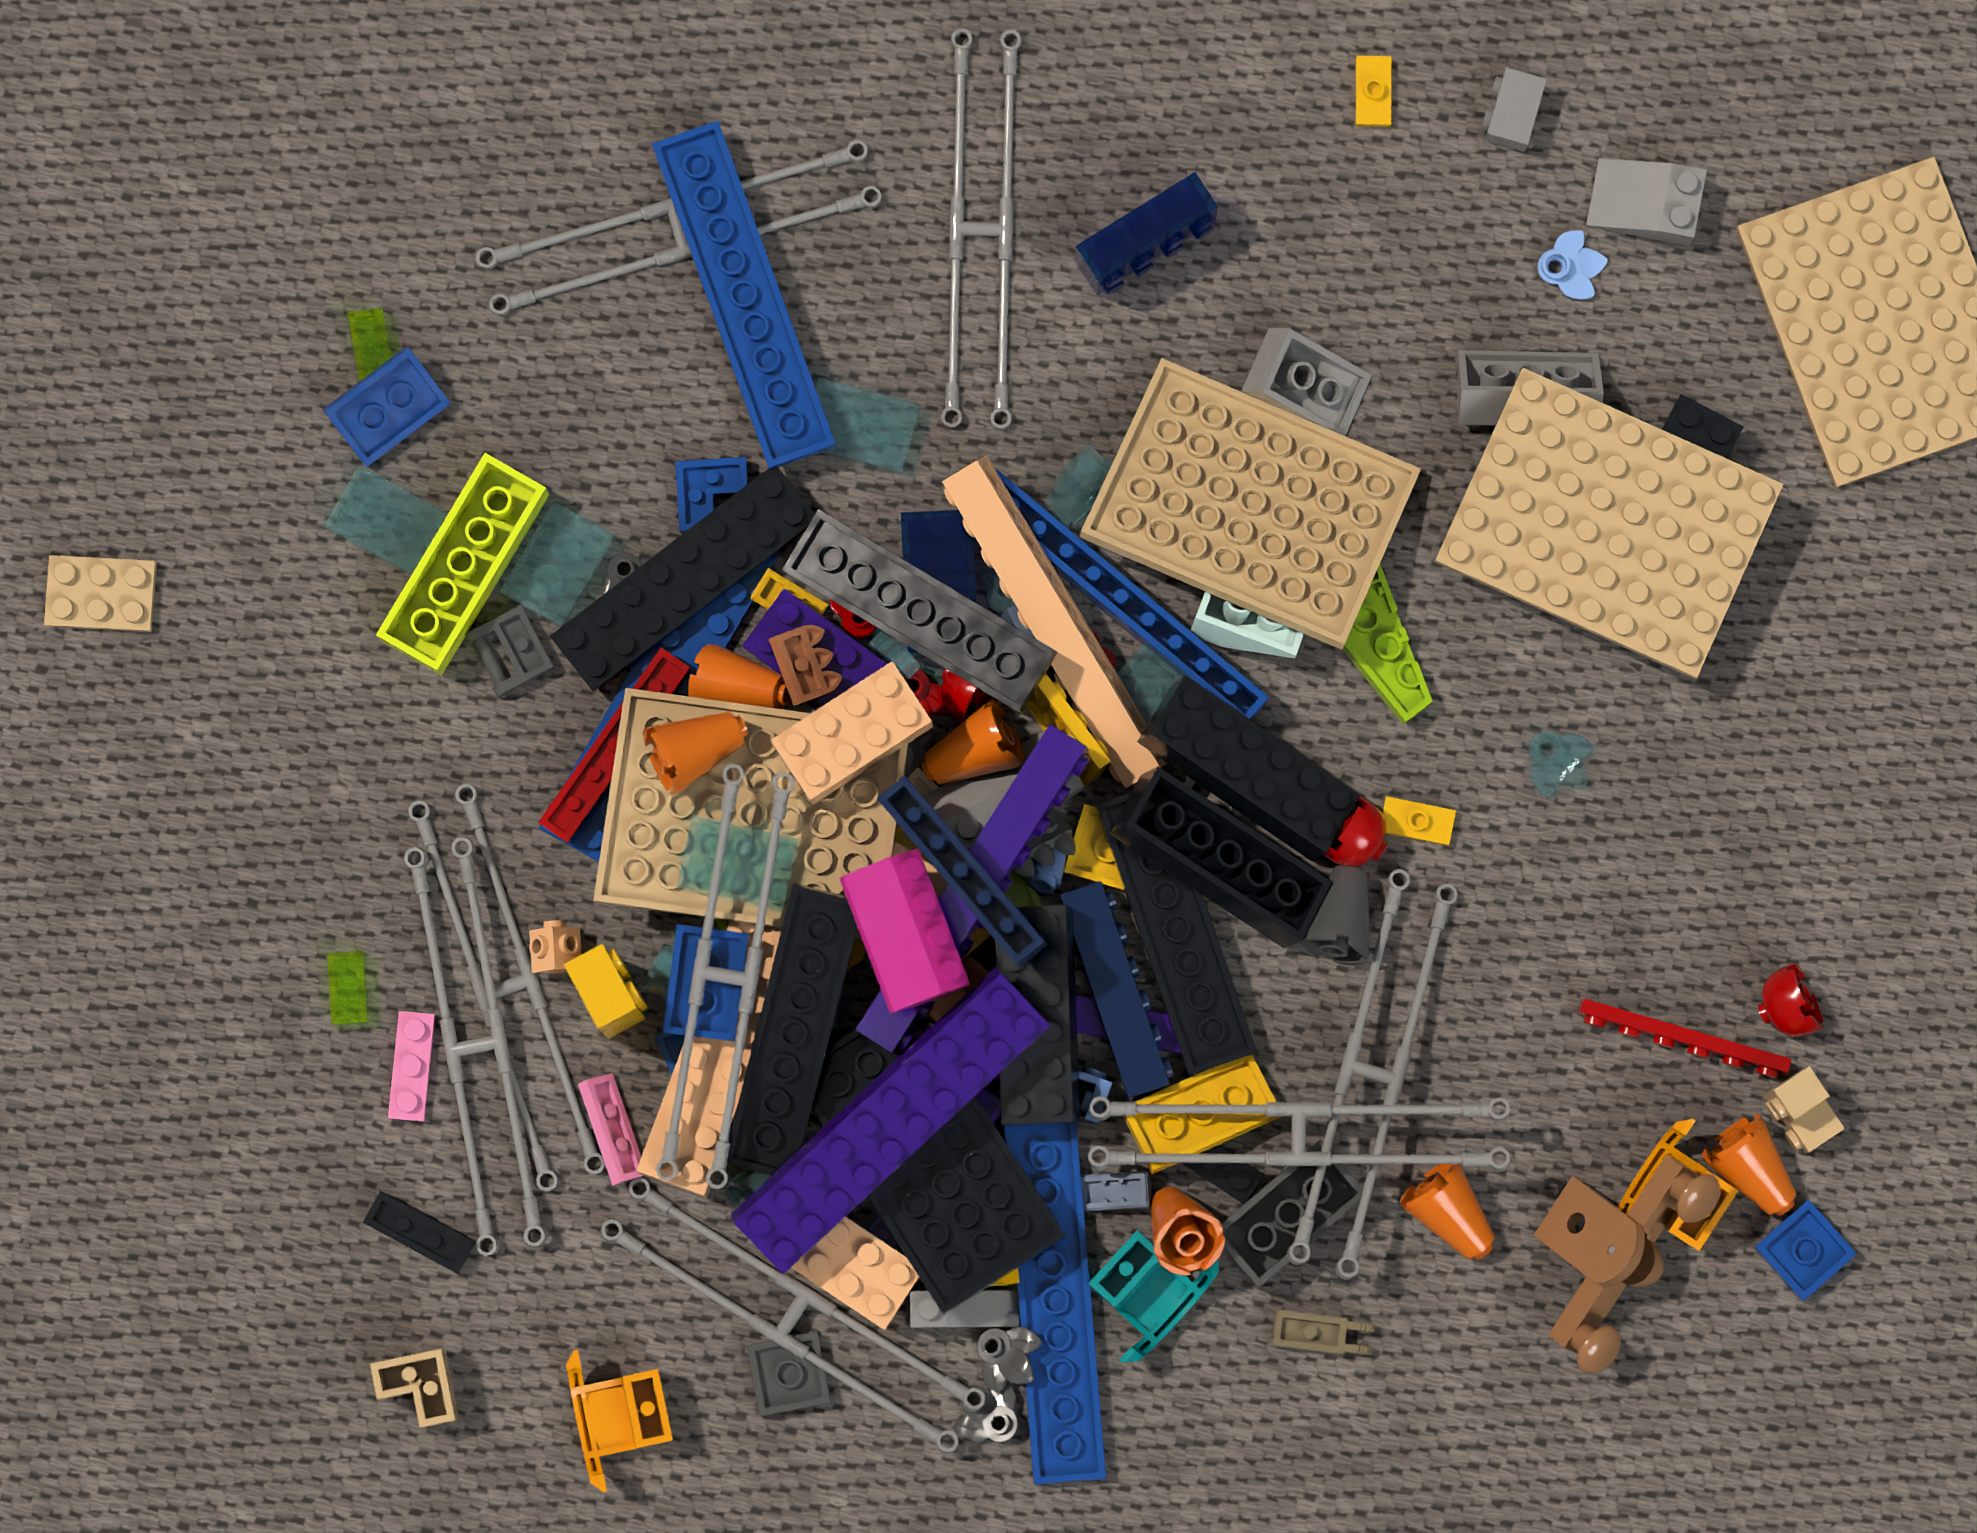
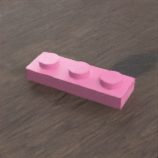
(411, 1066)
(611, 1128)

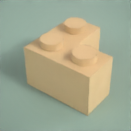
(1803, 1110)
(426, 1377)

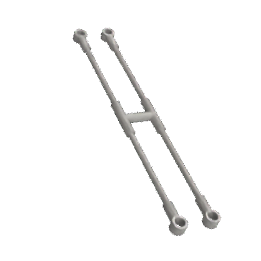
(959, 228)
(682, 250)
(746, 979)
(525, 980)
(495, 1042)
(1352, 1066)
(1298, 1154)
(780, 1333)

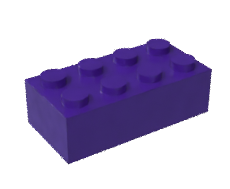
(789, 613)

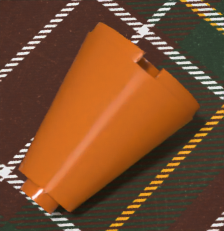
(736, 679)
(692, 747)
(975, 748)
(1753, 1165)
(1450, 1210)
(1184, 1232)

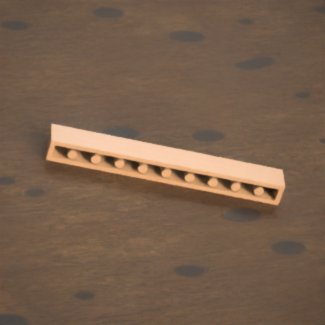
(1051, 616)

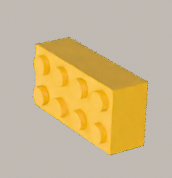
(603, 988)

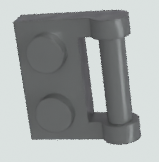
(520, 646)

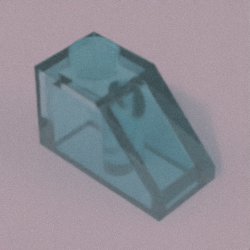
(1077, 486)

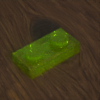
(368, 340)
(347, 988)

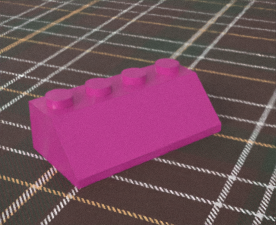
(904, 931)

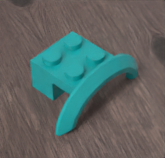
(1148, 1293)

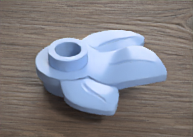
(1576, 264)

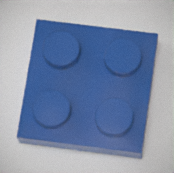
(1805, 1250)

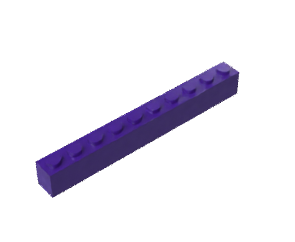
(998, 850)

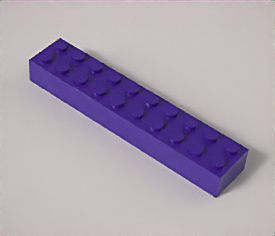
(889, 1120)

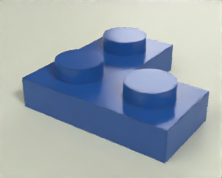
(701, 481)

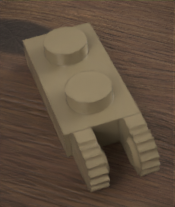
(1317, 1332)

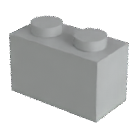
(1514, 109)

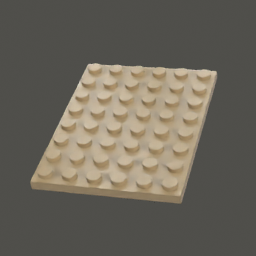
(1874, 317)
(1250, 503)
(1609, 523)
(650, 827)

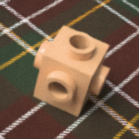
(554, 947)

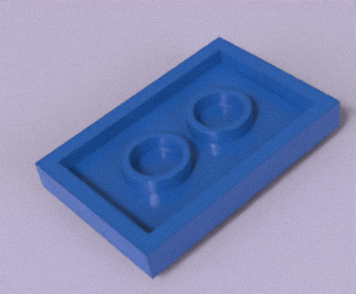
(386, 406)
(720, 1003)

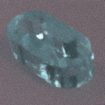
(890, 651)

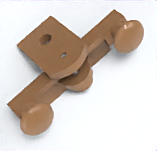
(1616, 1250)

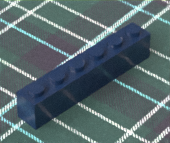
(962, 871)
(1116, 993)

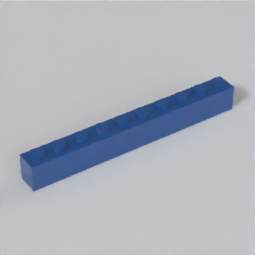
(1135, 609)

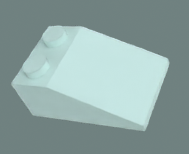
(1242, 629)

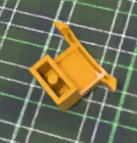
(1691, 1233)
(616, 1415)

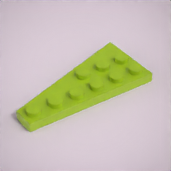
(1383, 655)

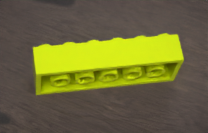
(463, 564)

